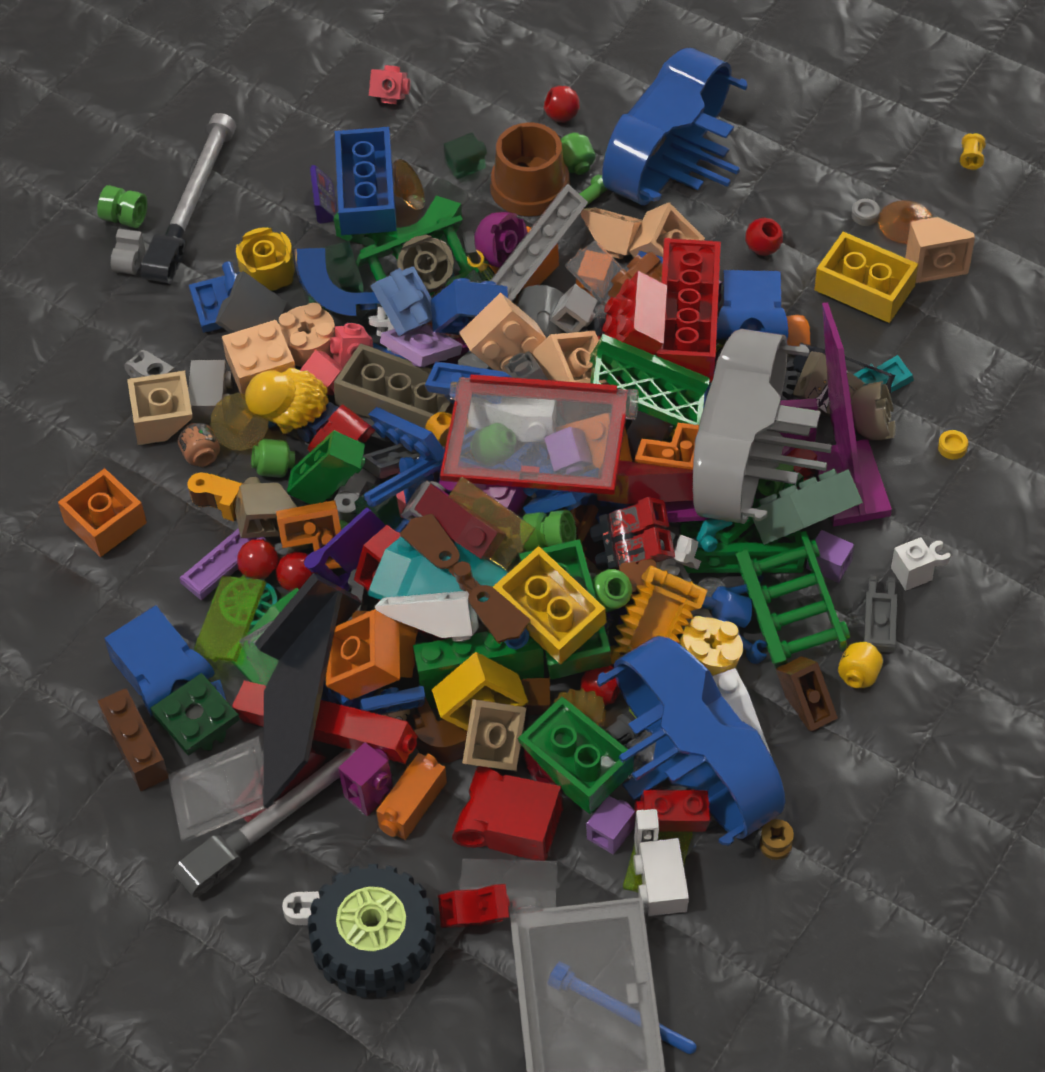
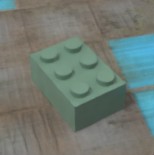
(808, 505)

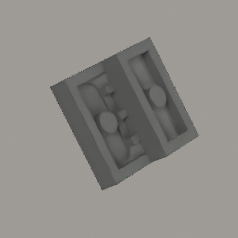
(249, 305)

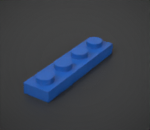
(406, 433)

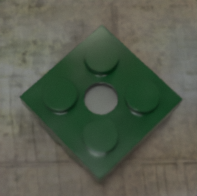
(195, 715)

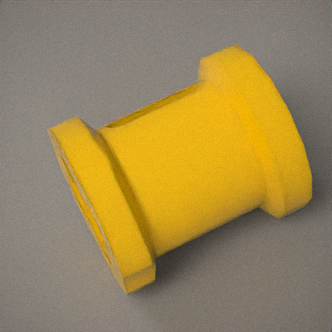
(972, 148)

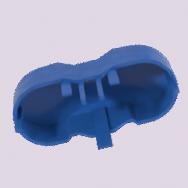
(682, 108)
(696, 737)

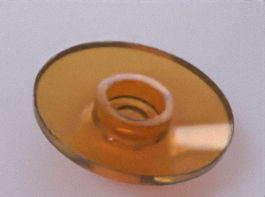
(408, 184)
(896, 219)

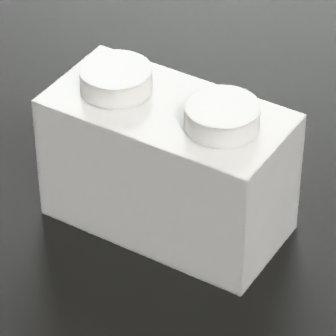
(662, 877)

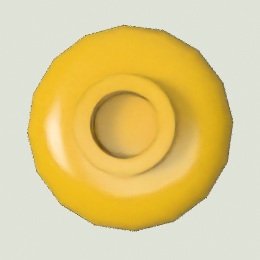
(860, 665)

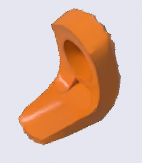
(798, 330)

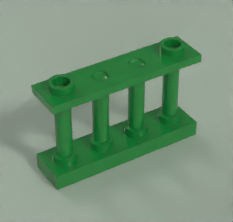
(445, 225)
(771, 623)

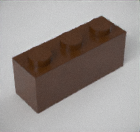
(133, 739)

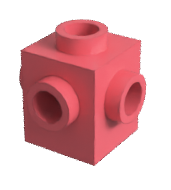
(380, 84)
(346, 341)

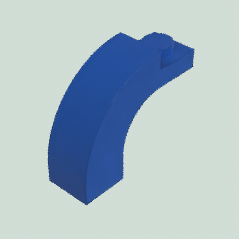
(314, 279)

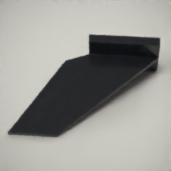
(302, 644)

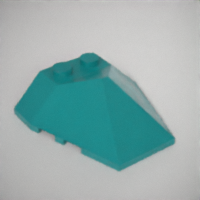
(409, 573)

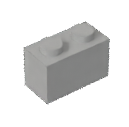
(207, 386)

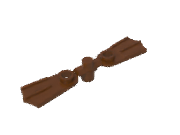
(497, 613)

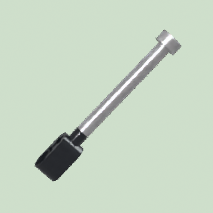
(168, 250)

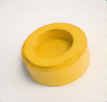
(953, 444)

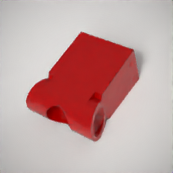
(510, 815)

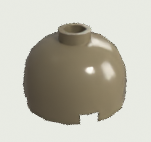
(430, 259)
(872, 412)

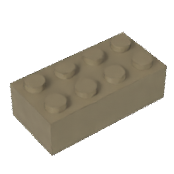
(390, 383)

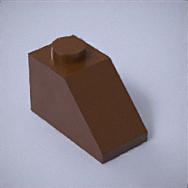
(807, 692)

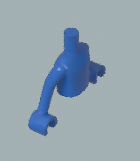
(731, 606)

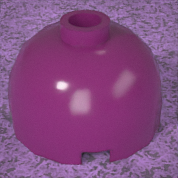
(499, 236)

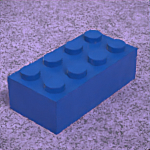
(365, 181)

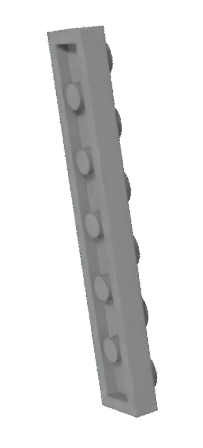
(540, 241)

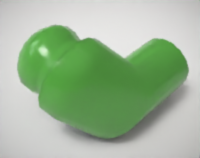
(595, 190)

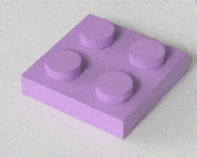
(421, 345)

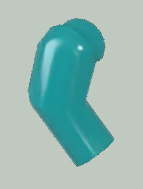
(708, 531)

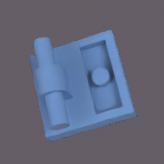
(404, 300)

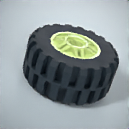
(372, 930)

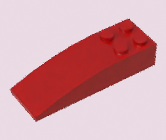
(691, 303)

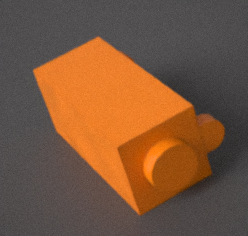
(411, 796)

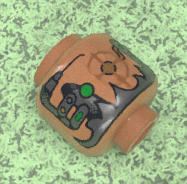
(198, 444)

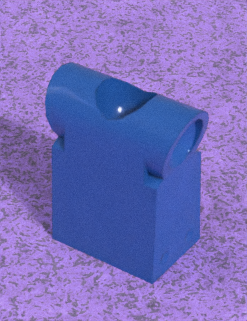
(751, 303)
(154, 657)

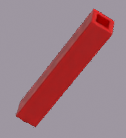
(339, 724)

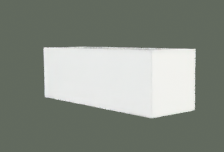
(645, 827)

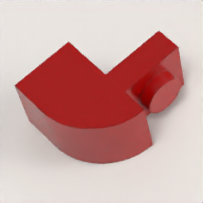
(474, 907)

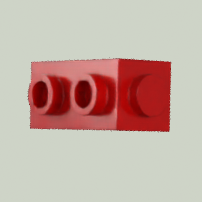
(677, 809)

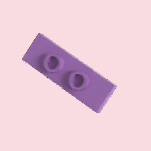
(219, 562)

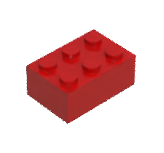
(638, 313)

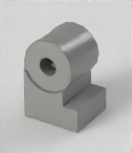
(128, 252)

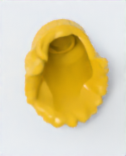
(287, 398)

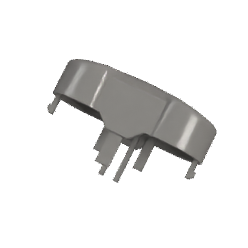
(742, 425)

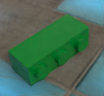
(326, 468)

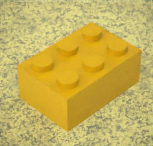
(866, 277)
(556, 604)

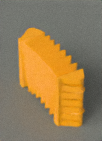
(657, 611)

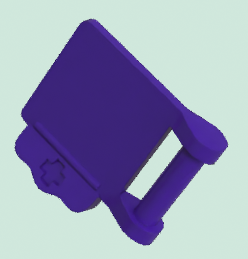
(345, 548)

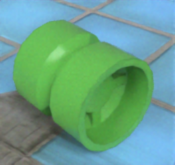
(122, 206)
(551, 529)

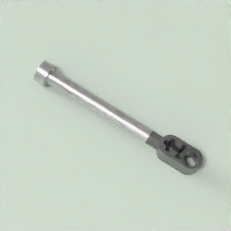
(220, 857)

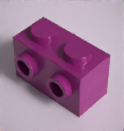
(366, 778)

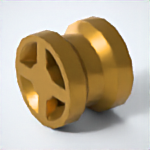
(778, 847)

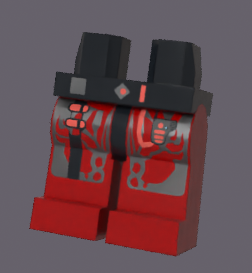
(633, 535)

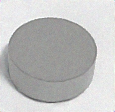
(865, 212)

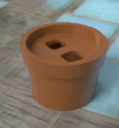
(533, 187)

